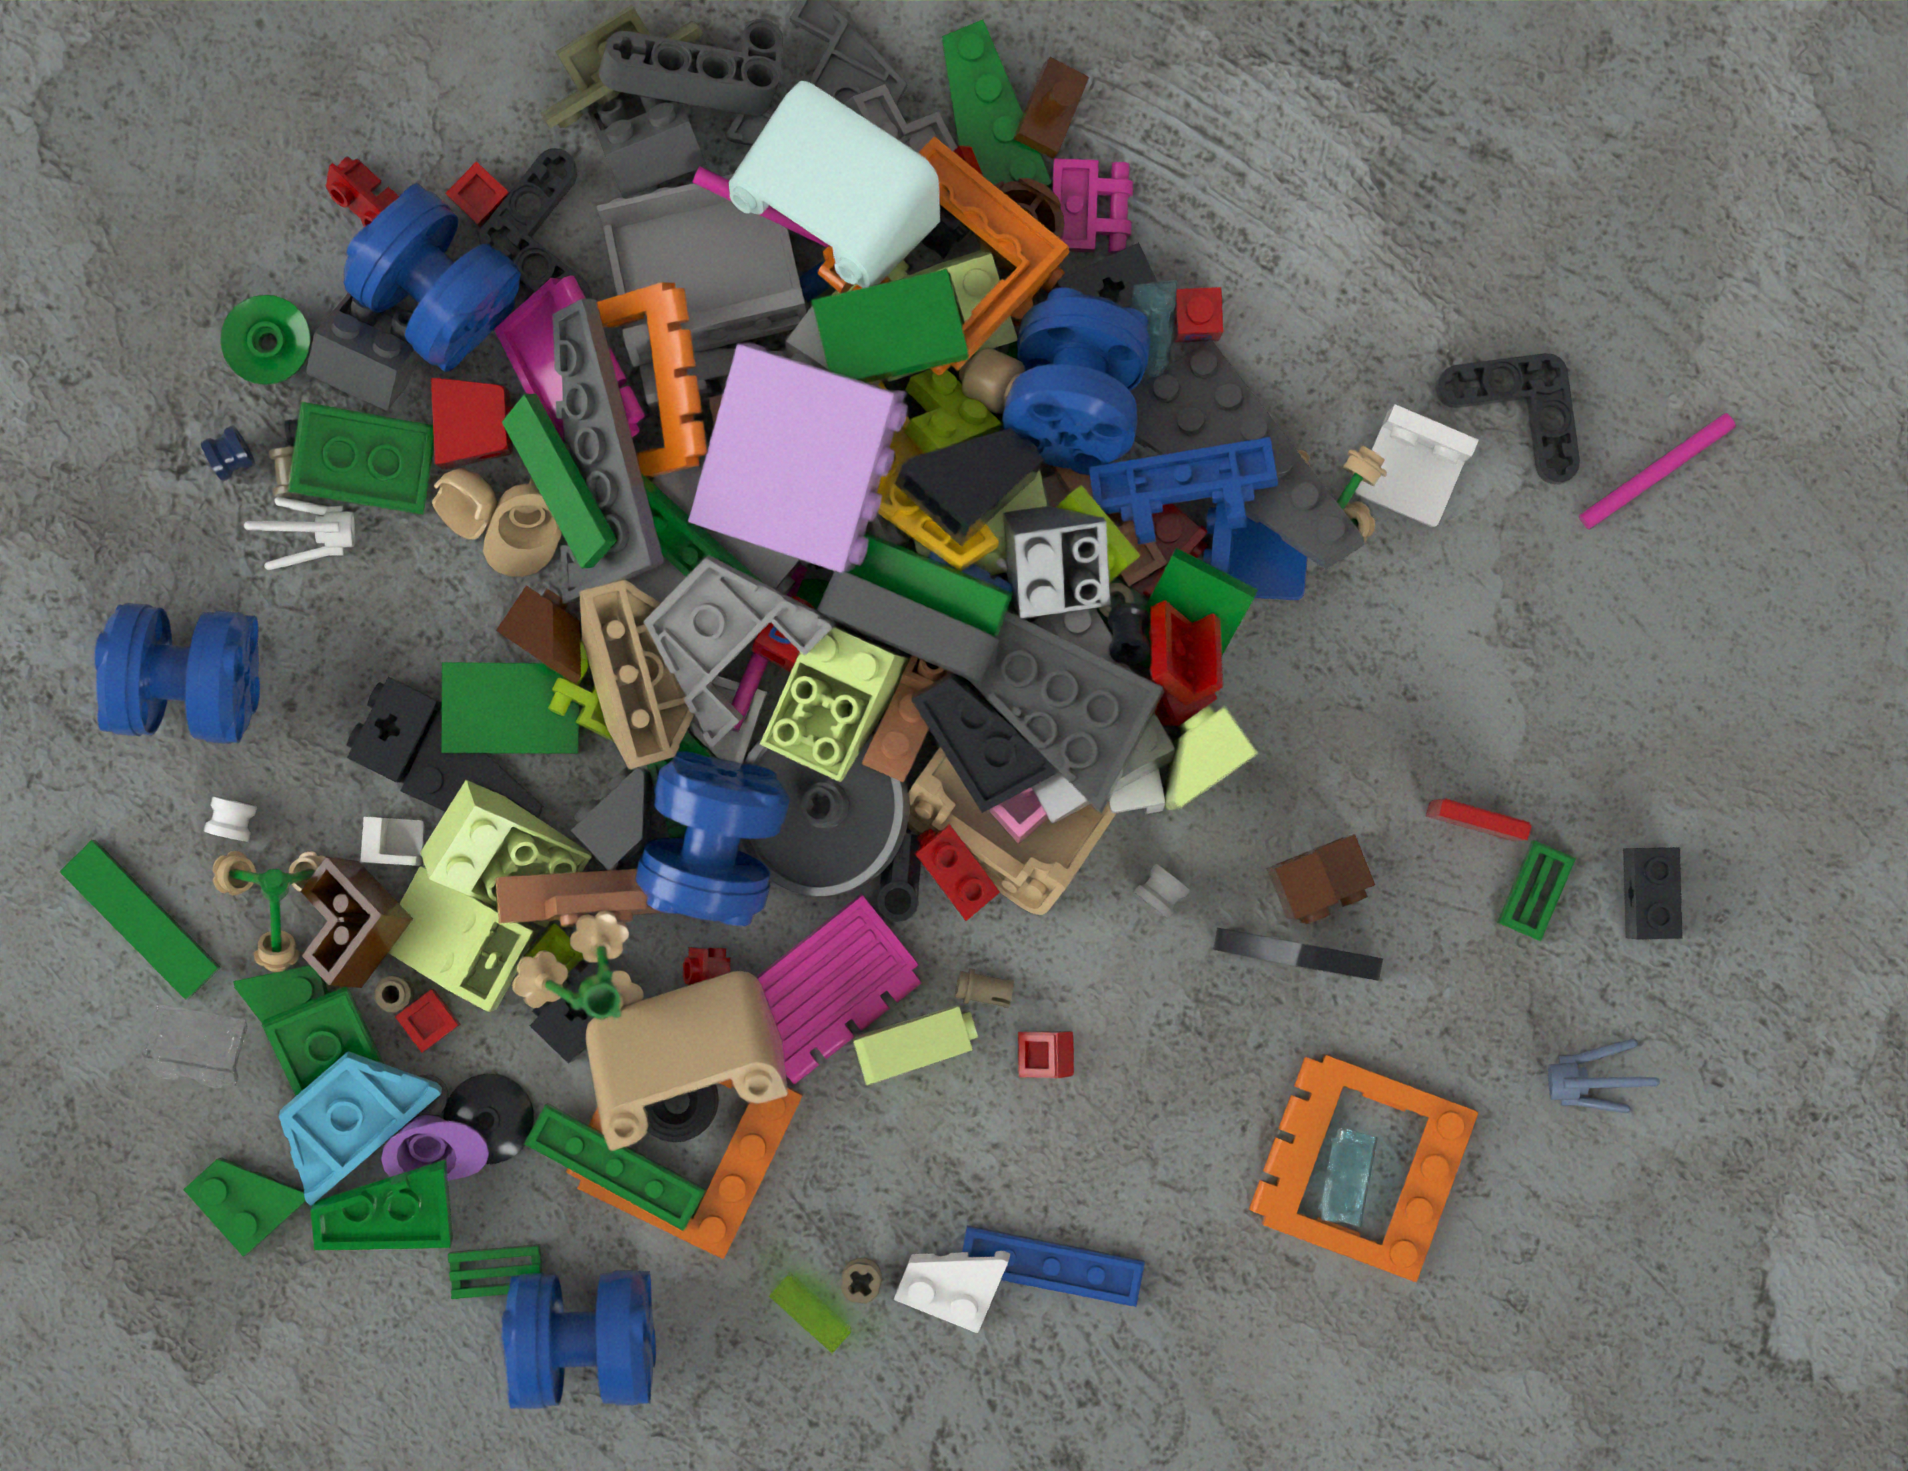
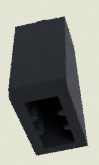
(970, 480)

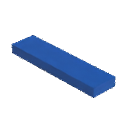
(1060, 1266)

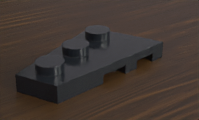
(980, 742)
(439, 776)

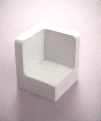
(1140, 794)
(392, 841)

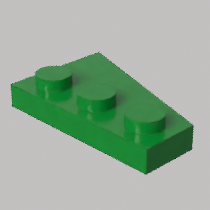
(387, 1214)

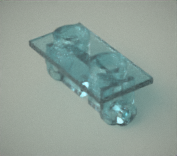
(1158, 304)
(1350, 1177)

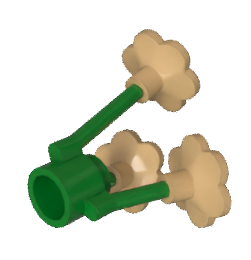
(601, 994)

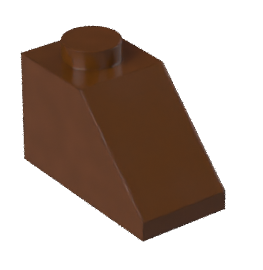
(545, 631)

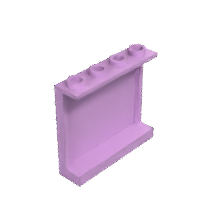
(797, 458)

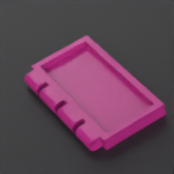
(530, 348)
(834, 979)

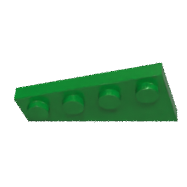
(987, 108)

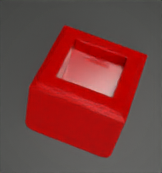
(1045, 1054)

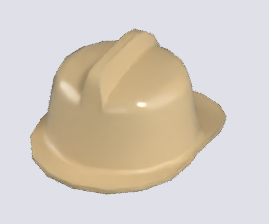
(521, 532)

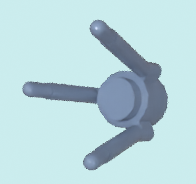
(1569, 1081)

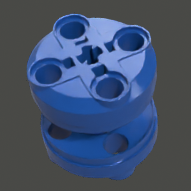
(406, 256)
(1078, 379)
(144, 670)
(705, 870)
(545, 1339)

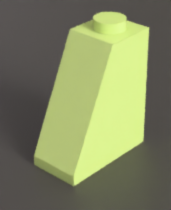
(914, 1043)

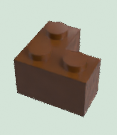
(1321, 878)
(359, 924)

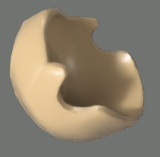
(465, 502)

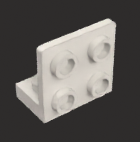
(1420, 465)

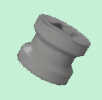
(1162, 891)

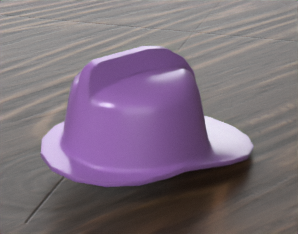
(431, 1140)

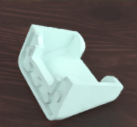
(840, 183)

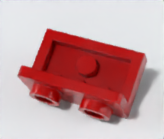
(1185, 653)

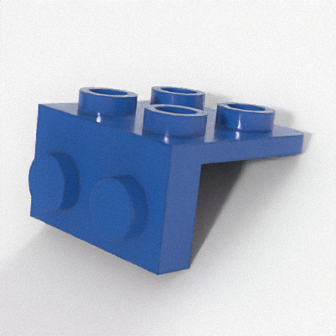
(1256, 557)

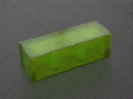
(810, 1312)

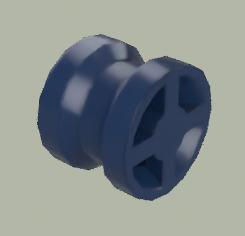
(227, 453)

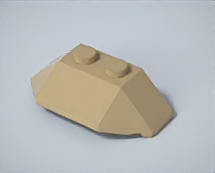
(634, 686)

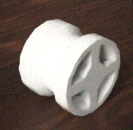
(230, 819)

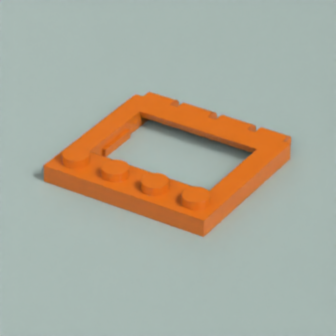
(999, 224)
(671, 358)
(733, 1182)
(1425, 1185)

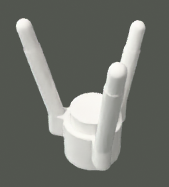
(333, 529)

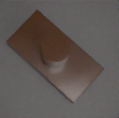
(1051, 107)

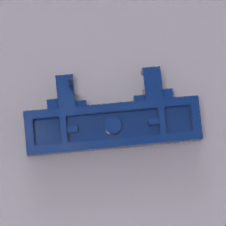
(1219, 472)

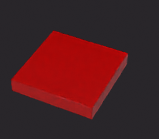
(1479, 819)

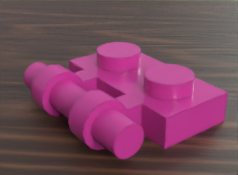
(1077, 189)

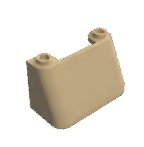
(1027, 872)
(681, 1045)

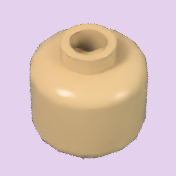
(989, 378)

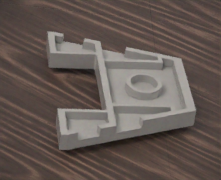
(711, 622)

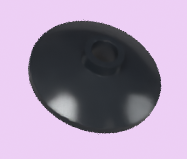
(507, 1104)

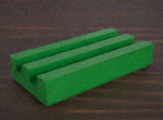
(1520, 882)
(457, 1275)

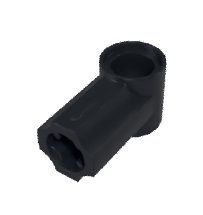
(904, 874)

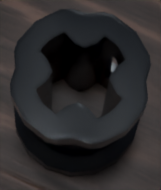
(1129, 638)

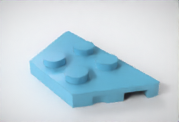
(349, 1117)

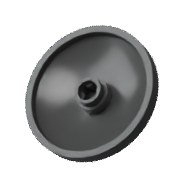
(833, 830)

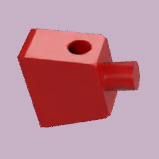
(469, 422)

